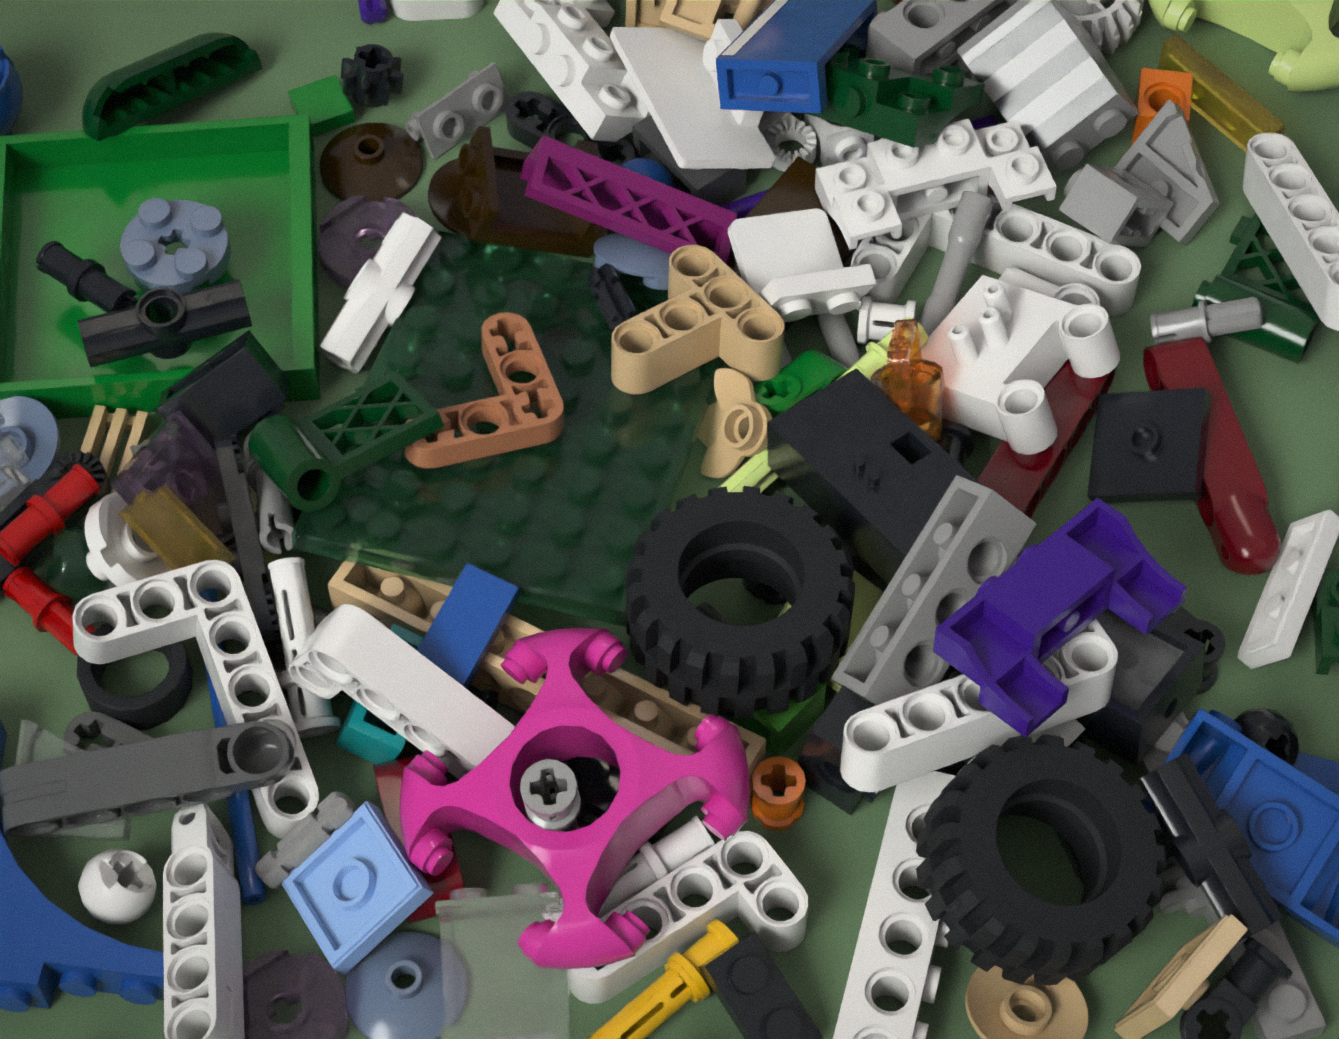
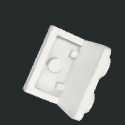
(797, 264)

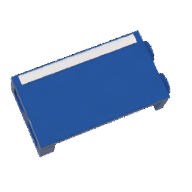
(784, 54)

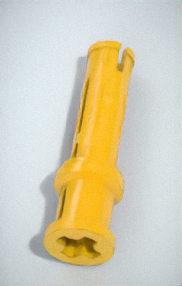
(670, 991)

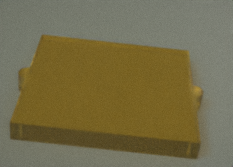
(173, 529)

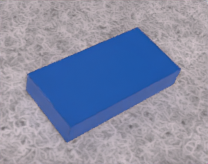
(468, 623)

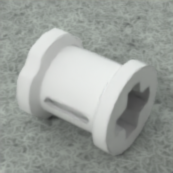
(872, 311)

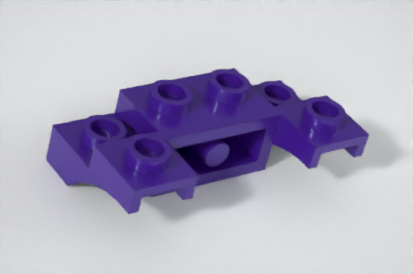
(1046, 602)

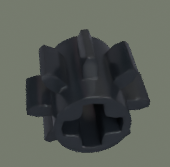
(372, 75)

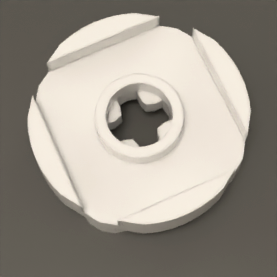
(112, 547)

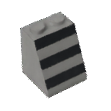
(1050, 79)

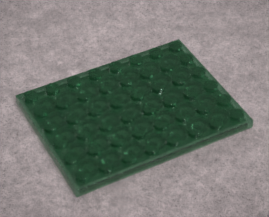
(537, 516)

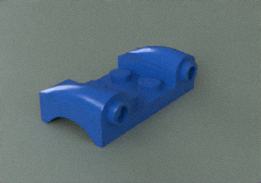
(1281, 813)

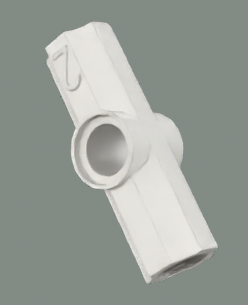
(379, 293)

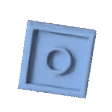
(356, 888)

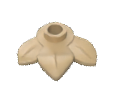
(732, 425)

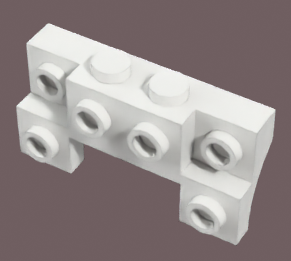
(577, 61)
(907, 182)

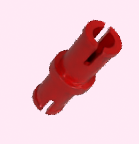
(47, 514)

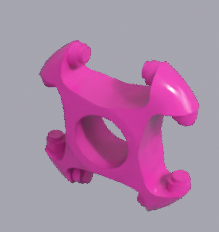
(589, 859)

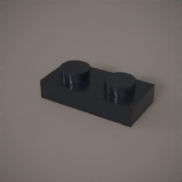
(757, 992)

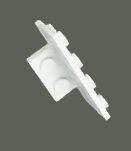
(682, 94)

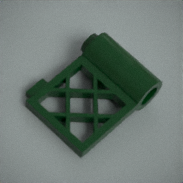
(1286, 320)
(309, 458)

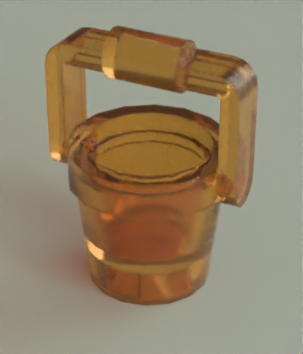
(912, 381)

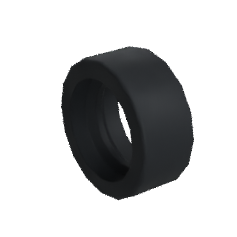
(149, 708)

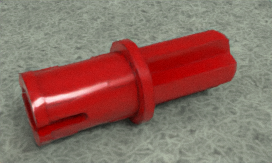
(49, 609)

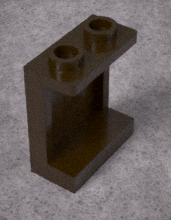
(508, 218)

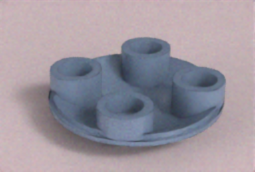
(634, 259)

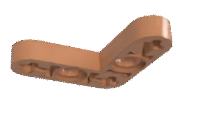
(508, 411)

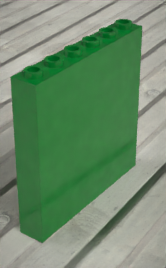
(84, 198)

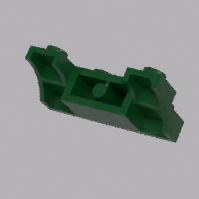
(893, 102)

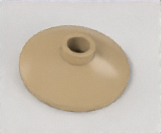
(1048, 1010)

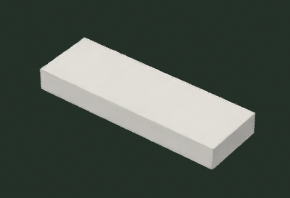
(1289, 590)

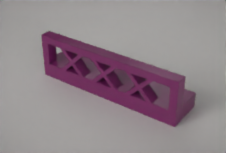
(624, 200)

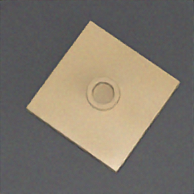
(1181, 979)

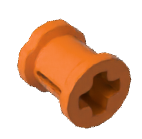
(783, 776)

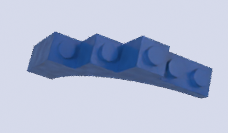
(51, 949)

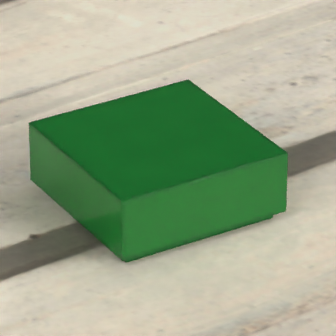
(324, 104)

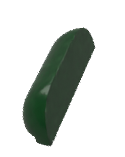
(165, 82)

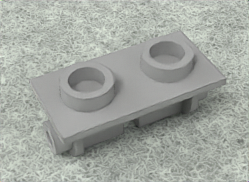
(460, 111)

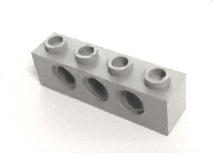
(928, 32)
(960, 547)

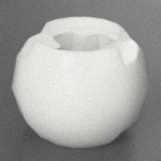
(117, 886)

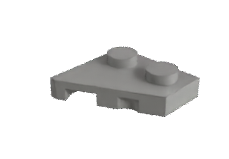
(1172, 165)

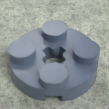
(170, 222)

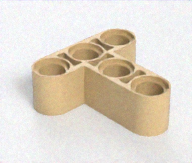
(705, 318)

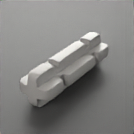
(305, 839)

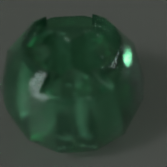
(70, 571)

